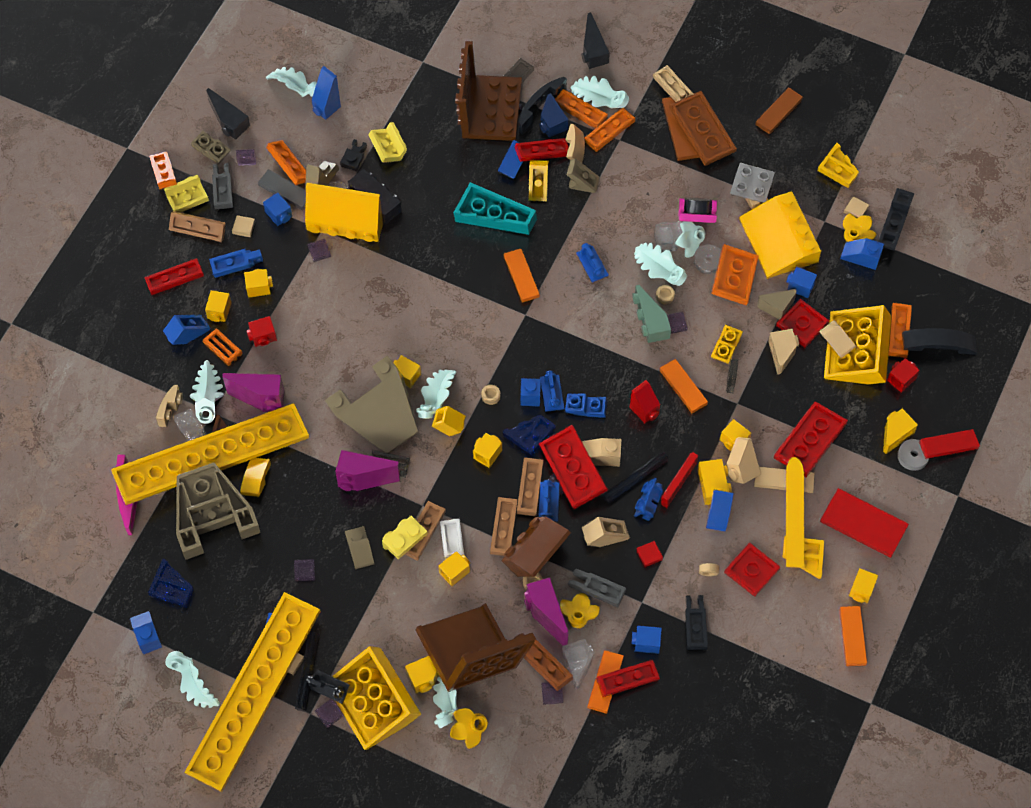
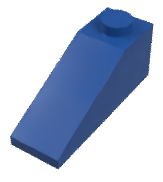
(326, 94)

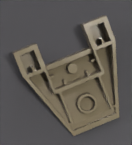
(382, 413)
(207, 503)

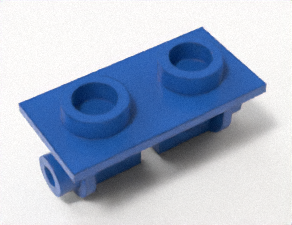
(591, 263)
(552, 391)
(549, 499)
(645, 505)

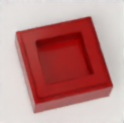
(649, 554)

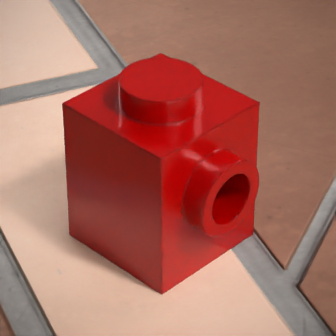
(261, 331)
(903, 374)

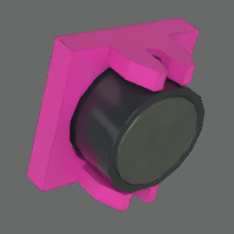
(697, 210)

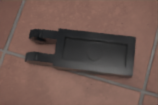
(695, 624)

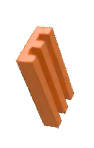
(232, 357)

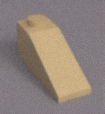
(604, 451)

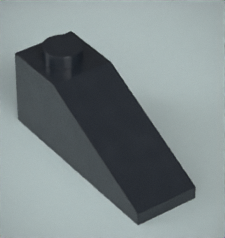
(595, 50)
(230, 118)

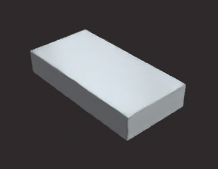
(451, 537)

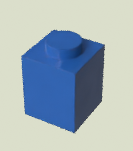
(277, 209)
(802, 281)
(530, 392)
(647, 639)

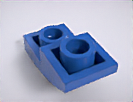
(510, 163)
(586, 406)
(719, 510)

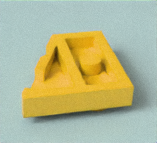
(838, 167)
(812, 556)

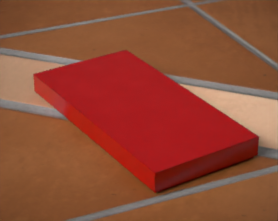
(811, 437)
(573, 467)
(864, 522)

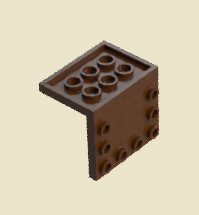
(486, 103)
(471, 647)

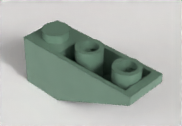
(654, 319)

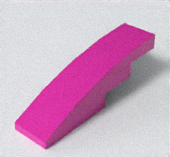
(127, 511)

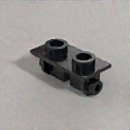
(328, 686)

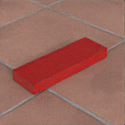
(541, 149)
(174, 276)
(949, 443)
(679, 479)
(627, 678)

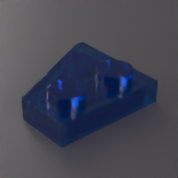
(530, 433)
(170, 585)

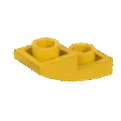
(727, 344)
(254, 477)

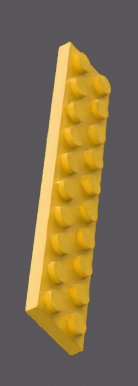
(223, 447)
(252, 692)

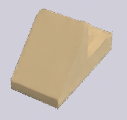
(837, 339)

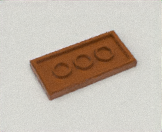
(703, 128)
(681, 143)

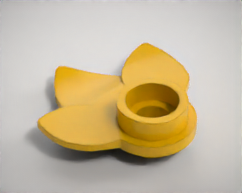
(859, 227)
(581, 608)
(465, 729)

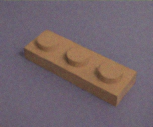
(197, 226)
(530, 486)
(429, 519)
(503, 525)

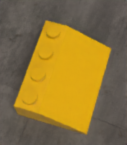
(343, 212)
(780, 235)
(870, 333)
(376, 698)

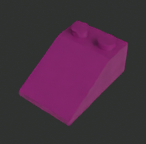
(257, 390)
(362, 471)
(545, 609)

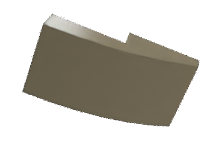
(209, 147)

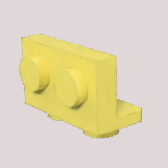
(388, 143)
(186, 194)
(404, 537)

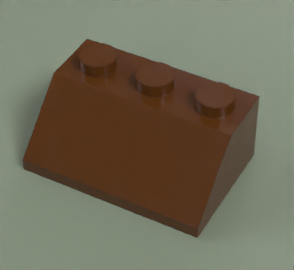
(535, 547)

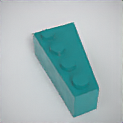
(494, 211)

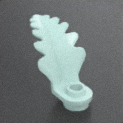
(294, 81)
(599, 93)
(660, 264)
(206, 392)
(435, 393)
(190, 682)
(446, 702)

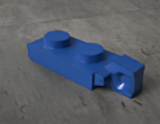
(234, 262)

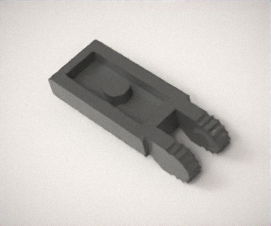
(222, 187)
(598, 587)

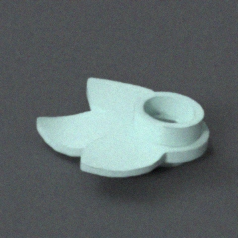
(689, 238)

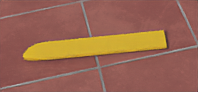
(794, 514)

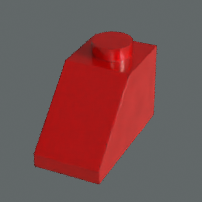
(644, 402)

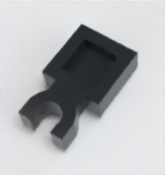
(353, 157)

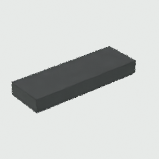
(289, 191)

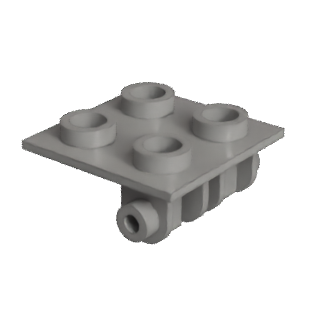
(752, 183)

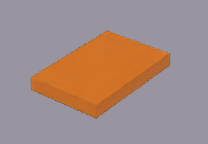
(735, 274)

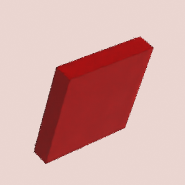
(804, 321)
(752, 569)

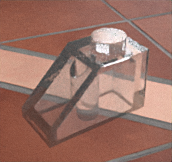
(578, 660)

